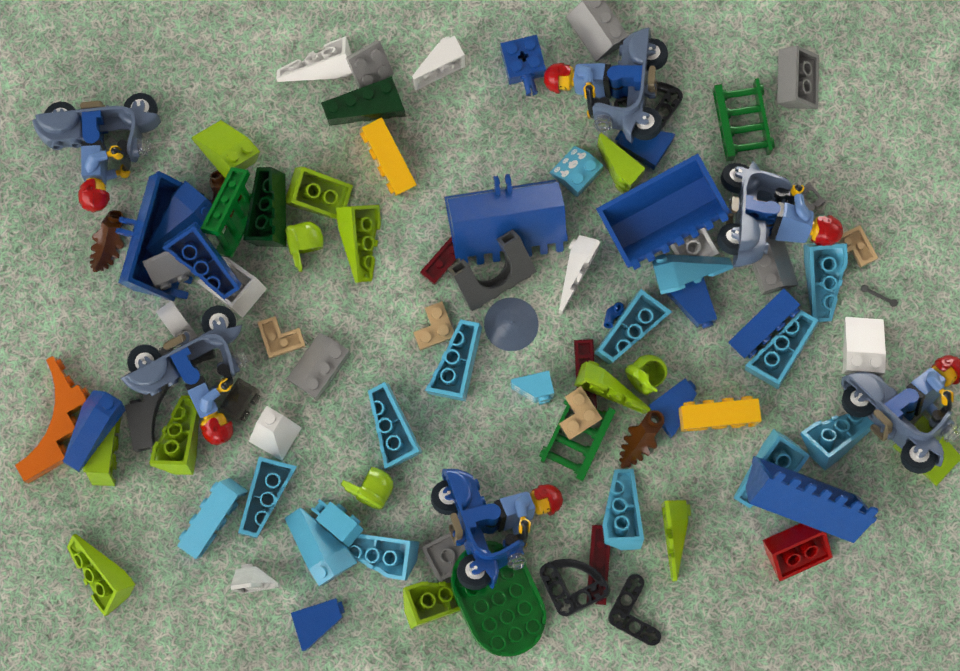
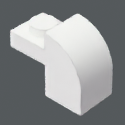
(175, 321)

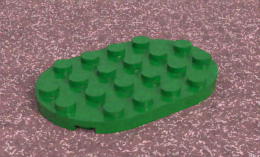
(506, 617)

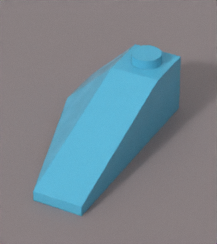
(677, 270)
(824, 277)
(834, 437)
(777, 450)
(622, 515)
(321, 551)
(386, 555)

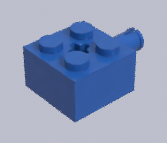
(525, 71)

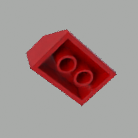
(797, 550)

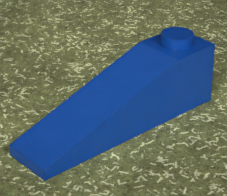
(185, 208)
(93, 424)

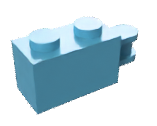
(337, 522)

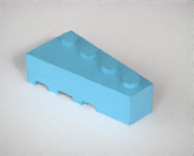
(635, 321)
(781, 353)
(457, 363)
(393, 430)
(265, 491)
(211, 517)

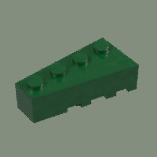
(365, 104)
(267, 209)

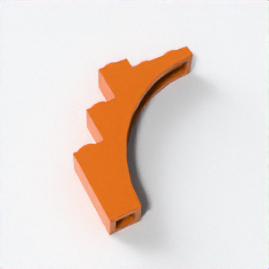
(49, 451)

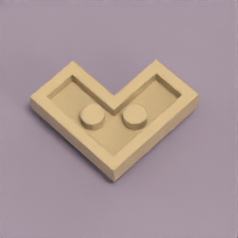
(859, 246)
(440, 328)
(277, 342)
(584, 413)

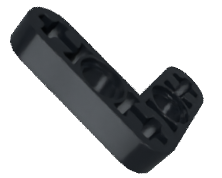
(625, 612)

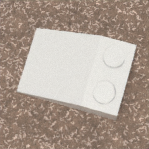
(442, 61)
(246, 296)
(864, 346)

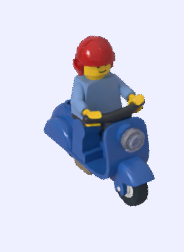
(472, 517)

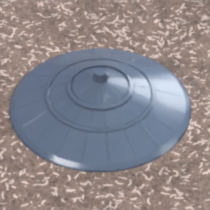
(511, 324)

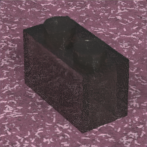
(239, 401)

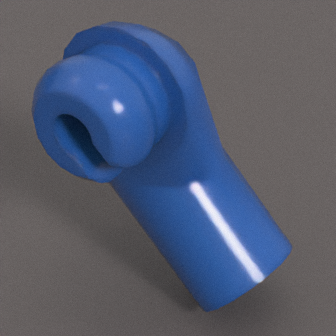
(613, 313)

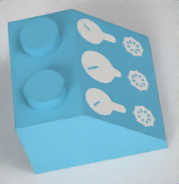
(577, 170)
(535, 387)

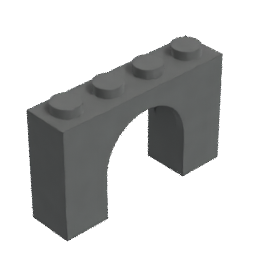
(516, 269)

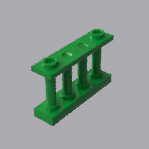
(727, 131)
(221, 209)
(588, 451)

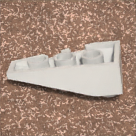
(326, 64)
(581, 256)
(251, 580)

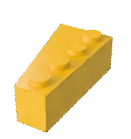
(387, 156)
(720, 414)

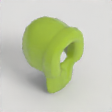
(302, 239)
(646, 373)
(374, 489)

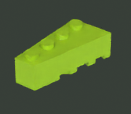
(103, 461)

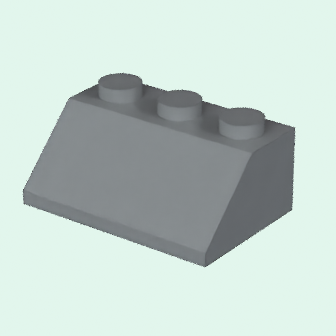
(597, 27)
(798, 78)
(774, 269)
(166, 270)
(318, 366)

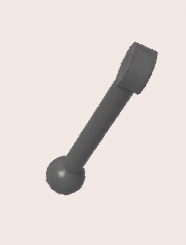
(864, 288)

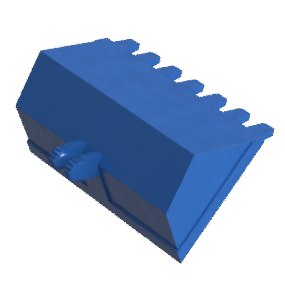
(154, 203)
(529, 209)
(663, 211)
(808, 500)

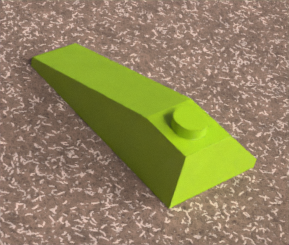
(358, 232)
(602, 383)
(178, 444)
(675, 522)
(107, 579)
(428, 602)

